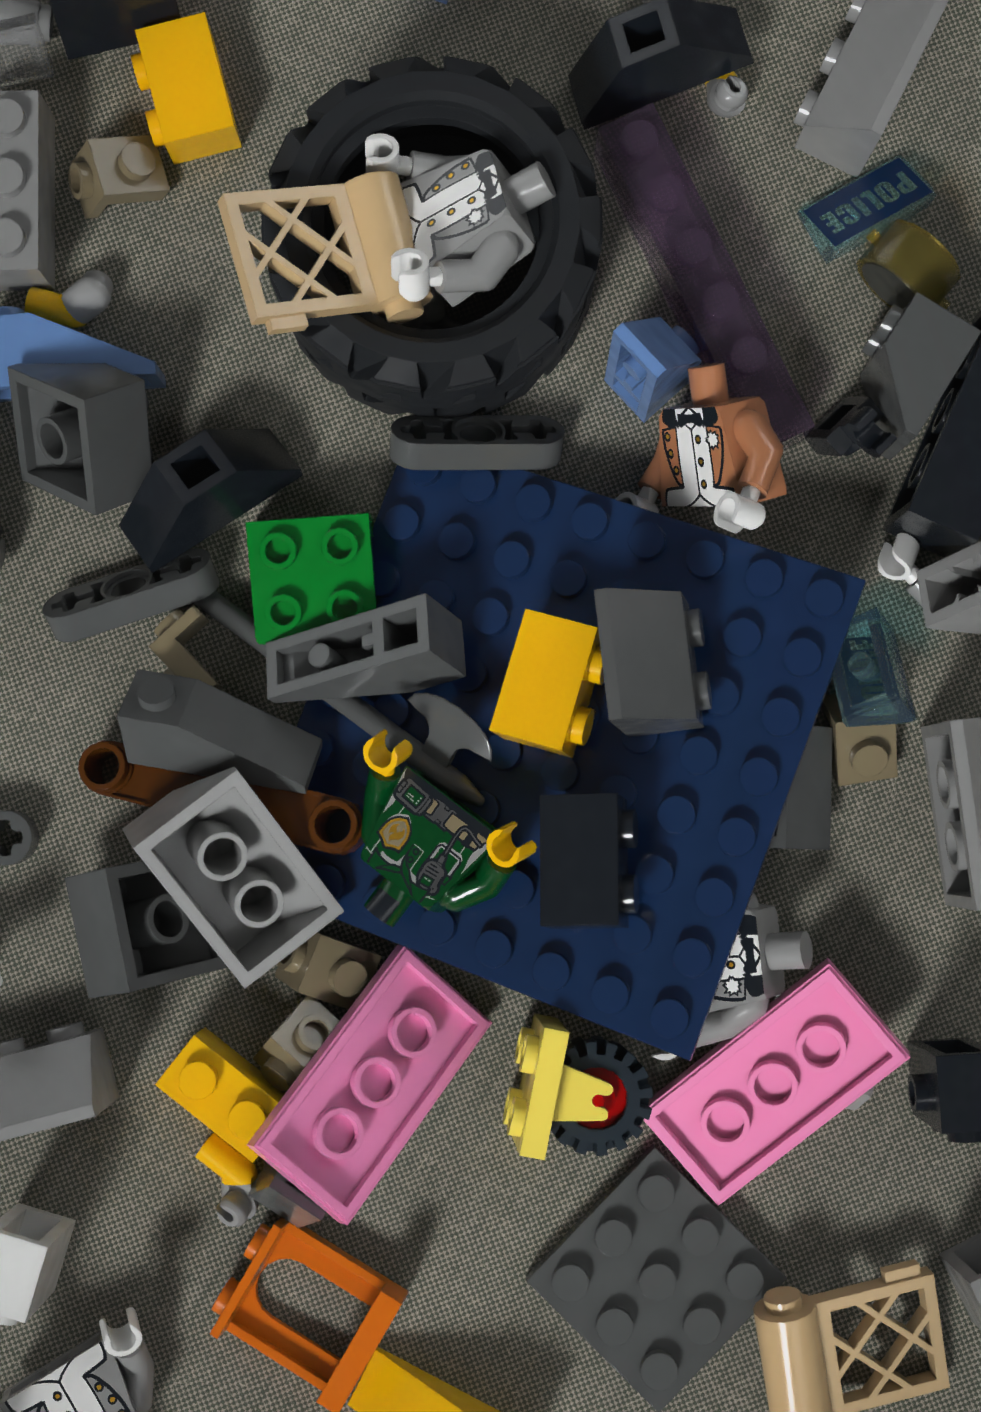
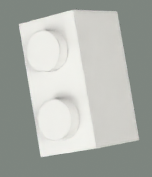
(30, 1259)

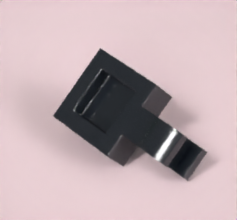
(849, 428)

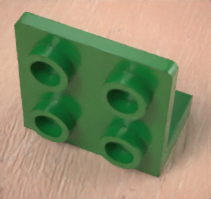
(309, 572)

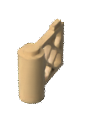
(370, 227)
(801, 1352)

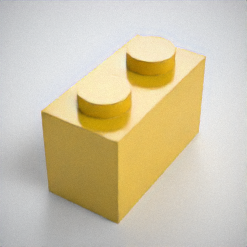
(187, 89)
(550, 684)
(220, 1090)

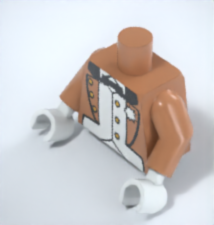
(714, 455)

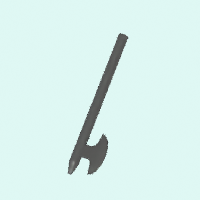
(448, 724)

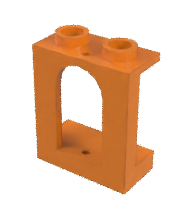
(248, 1320)

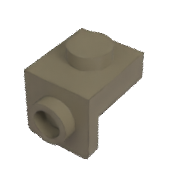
(117, 173)
(172, 635)
(861, 751)
(329, 969)
(295, 1043)

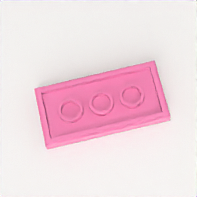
(774, 1082)
(370, 1084)

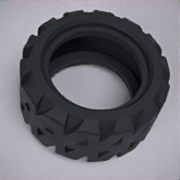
(445, 114)

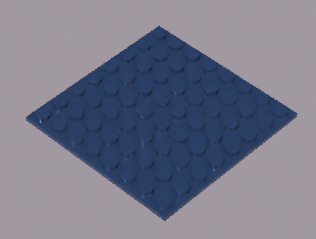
(700, 795)

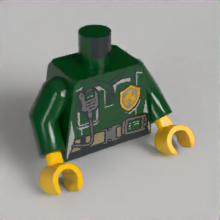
(428, 841)

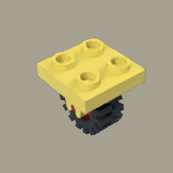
(581, 1092)

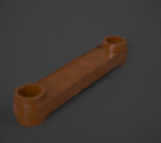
(298, 814)

